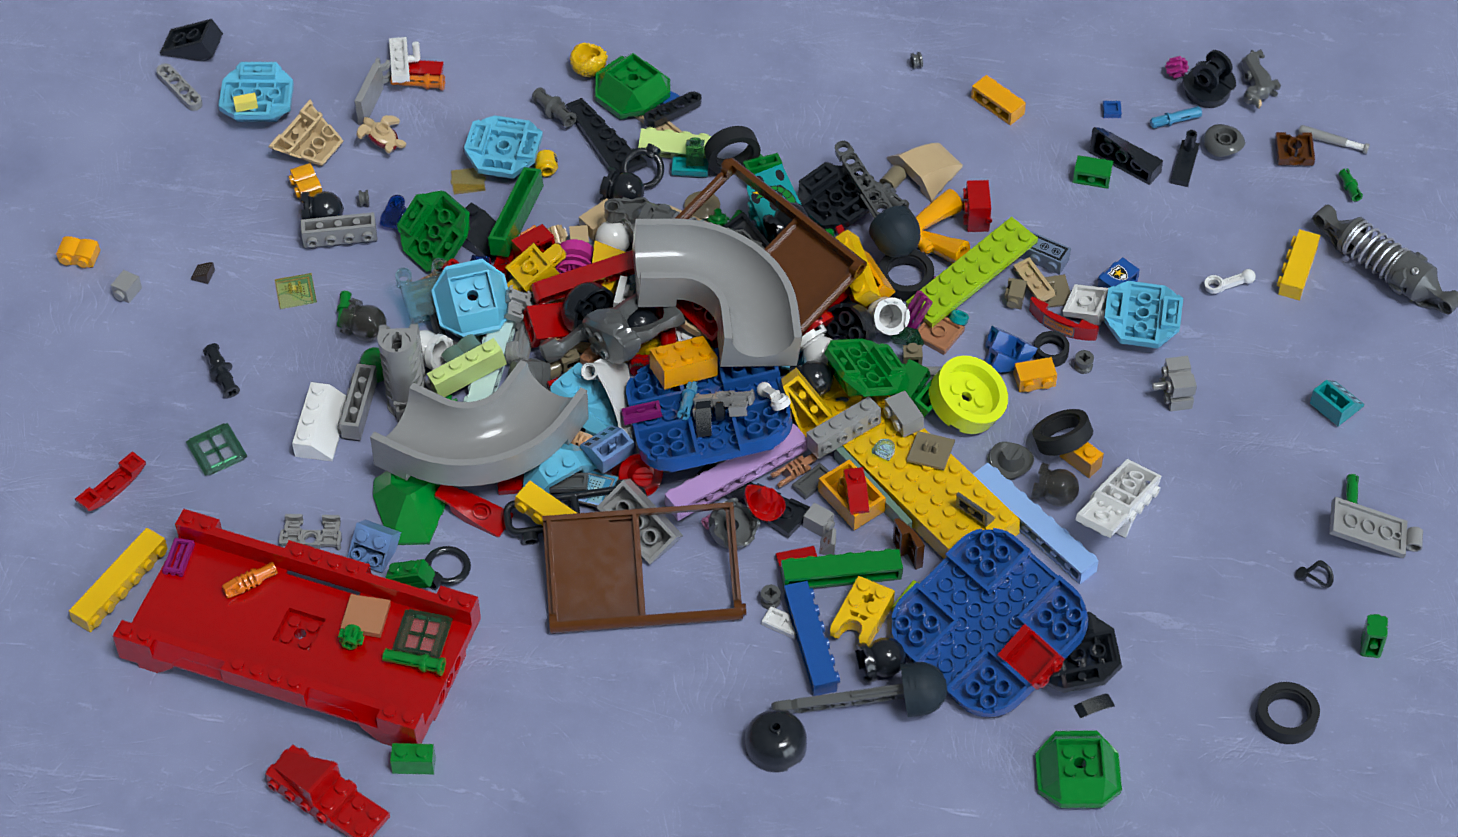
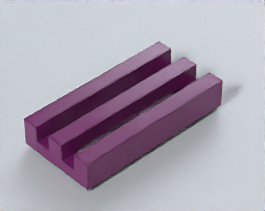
(915, 306)
(641, 412)
(190, 545)

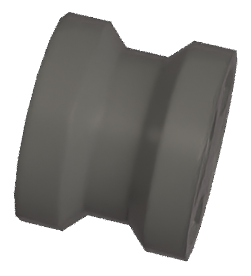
(1080, 364)
(767, 599)

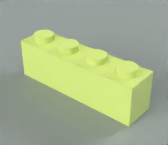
(670, 142)
(467, 368)

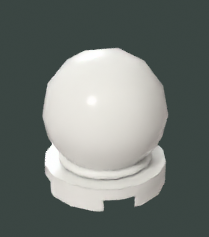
(615, 234)
(889, 315)
(814, 345)
(433, 346)

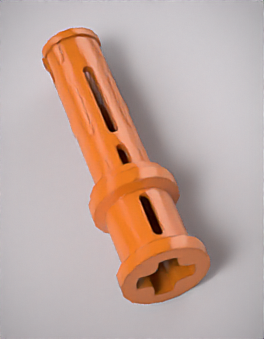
(427, 81)

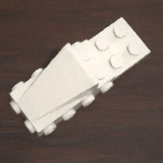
(1120, 499)

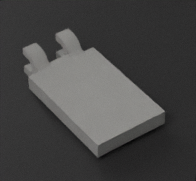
(371, 89)

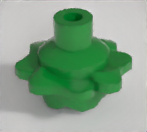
(718, 218)

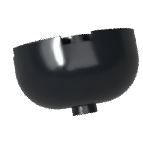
(584, 300)
(851, 321)
(775, 740)

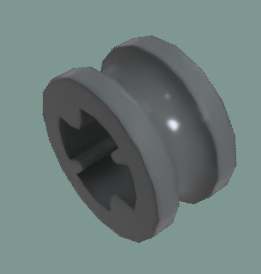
(916, 60)
(363, 197)

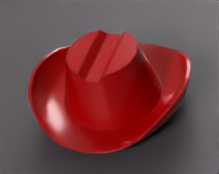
(640, 473)
(764, 502)

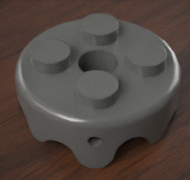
(745, 524)

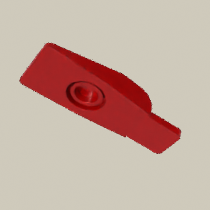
(473, 509)

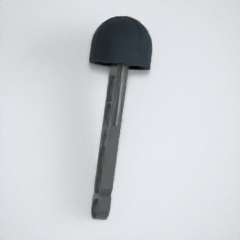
(895, 228)
(922, 688)

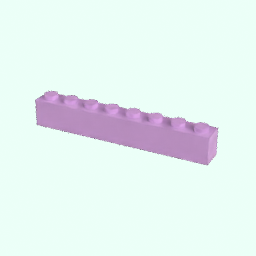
(734, 473)

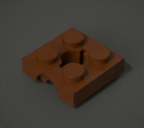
(1285, 152)

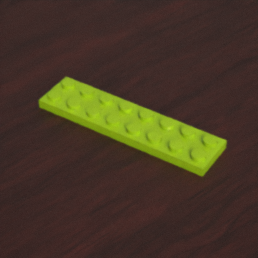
(975, 269)

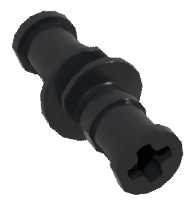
(220, 370)

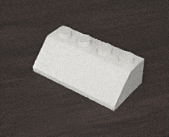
(318, 424)

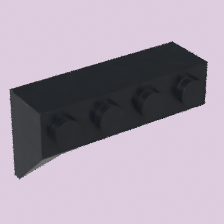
(1125, 155)

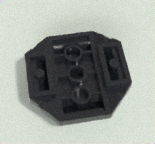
(831, 197)
(1098, 661)

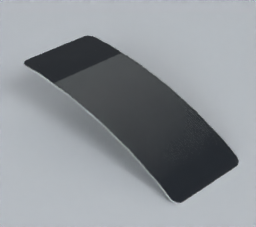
(703, 418)
(1093, 705)

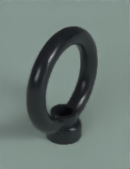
(652, 152)
(438, 579)

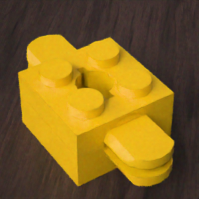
(534, 261)

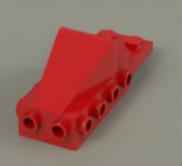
(324, 794)

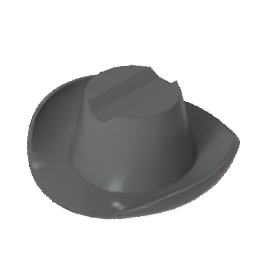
(1223, 140)
(1011, 459)

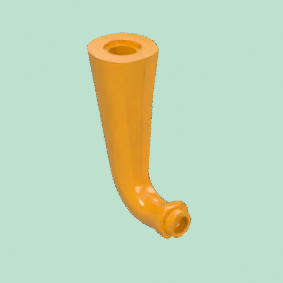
(942, 207)
(947, 247)

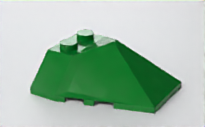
(408, 507)

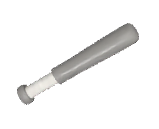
(1333, 139)

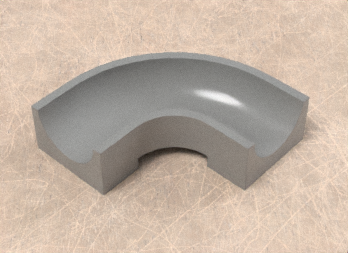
(729, 279)
(481, 438)

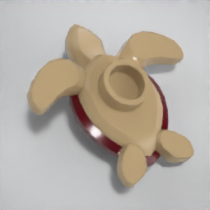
(381, 133)

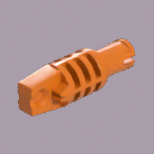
(249, 579)

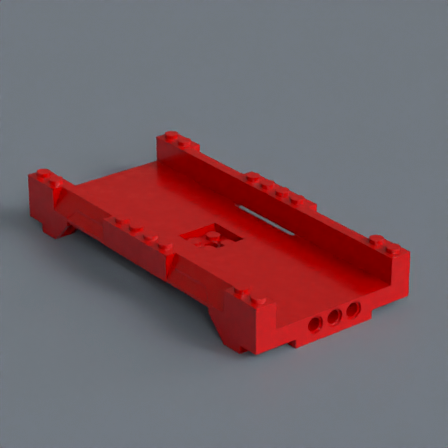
(256, 634)

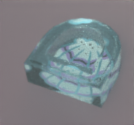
(884, 448)

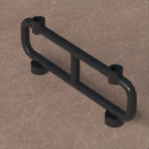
(530, 534)

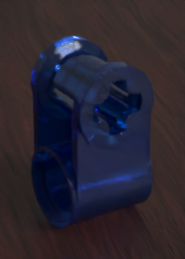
(393, 212)

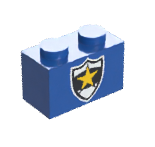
(1118, 273)

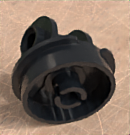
(1210, 80)

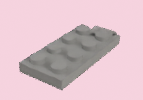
(1373, 528)

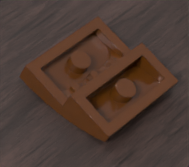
(908, 543)

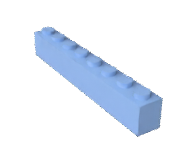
(1040, 527)

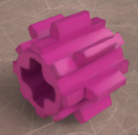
(1176, 67)

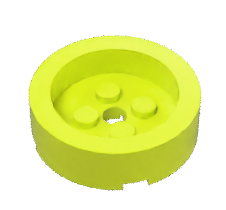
(974, 380)

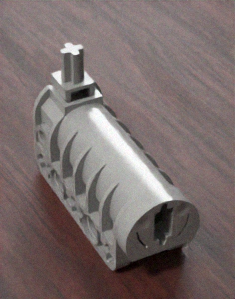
(401, 364)

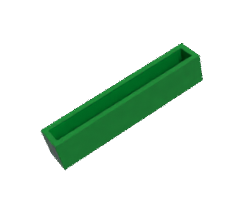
(515, 211)
(843, 568)

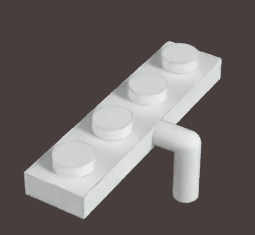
(400, 58)

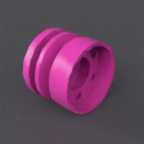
(577, 255)

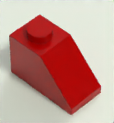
(856, 490)

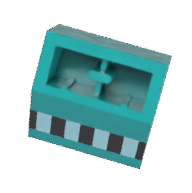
(1335, 402)

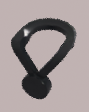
(1302, 573)

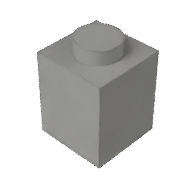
(126, 286)
(818, 520)

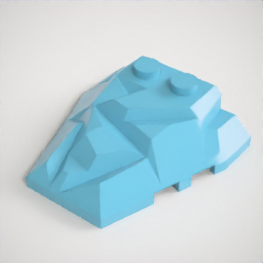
(599, 405)

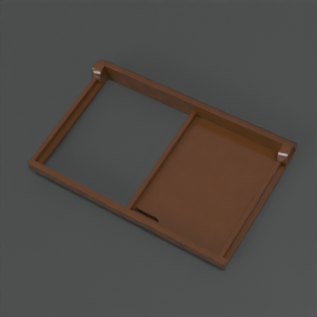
(808, 254)
(599, 574)

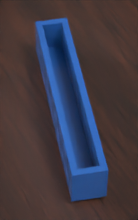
(811, 639)

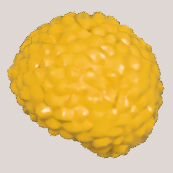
(588, 59)

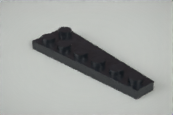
(603, 138)
(787, 522)

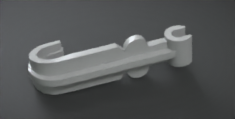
(521, 345)

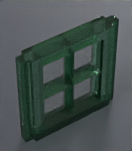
(216, 449)
(422, 633)

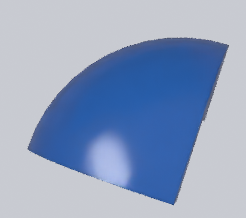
(1007, 350)

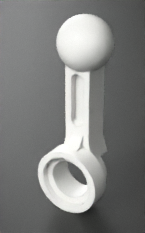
(1247, 276)
(778, 399)

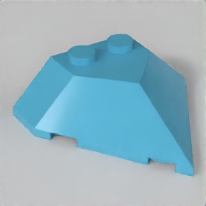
(559, 466)

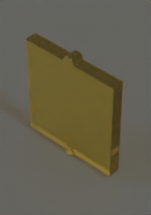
(467, 181)

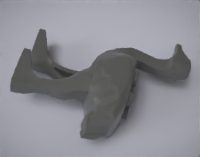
(611, 334)

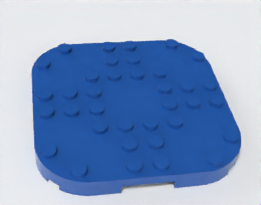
(673, 443)
(976, 607)

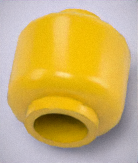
(547, 162)

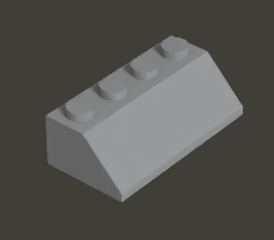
(656, 531)

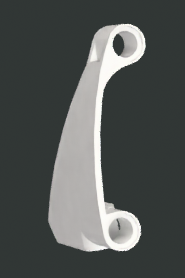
(614, 379)

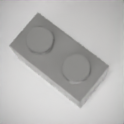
(903, 414)

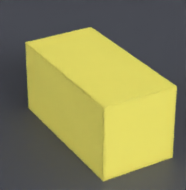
(245, 102)

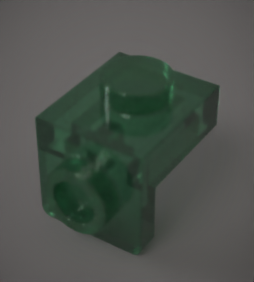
(695, 152)
(908, 336)

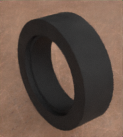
(729, 136)
(916, 259)
(1067, 442)
(1289, 691)

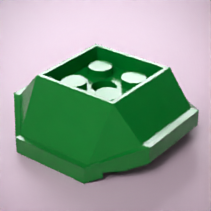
(630, 86)
(424, 219)
(865, 367)
(1078, 787)

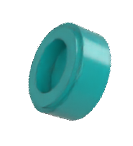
(959, 317)

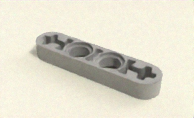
(180, 86)

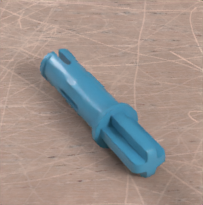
(1179, 116)
(687, 400)

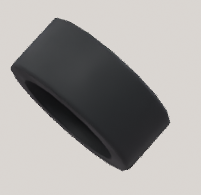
(1054, 338)

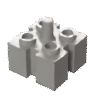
(1177, 383)

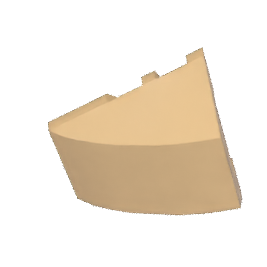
(308, 137)
(928, 166)

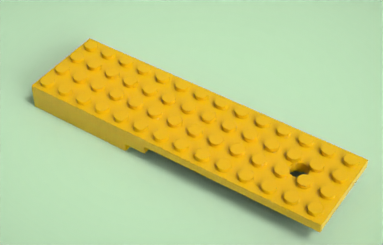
(919, 490)

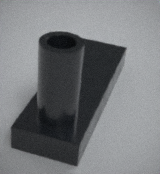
(1185, 160)

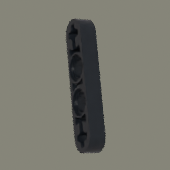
(655, 117)

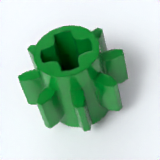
(351, 636)

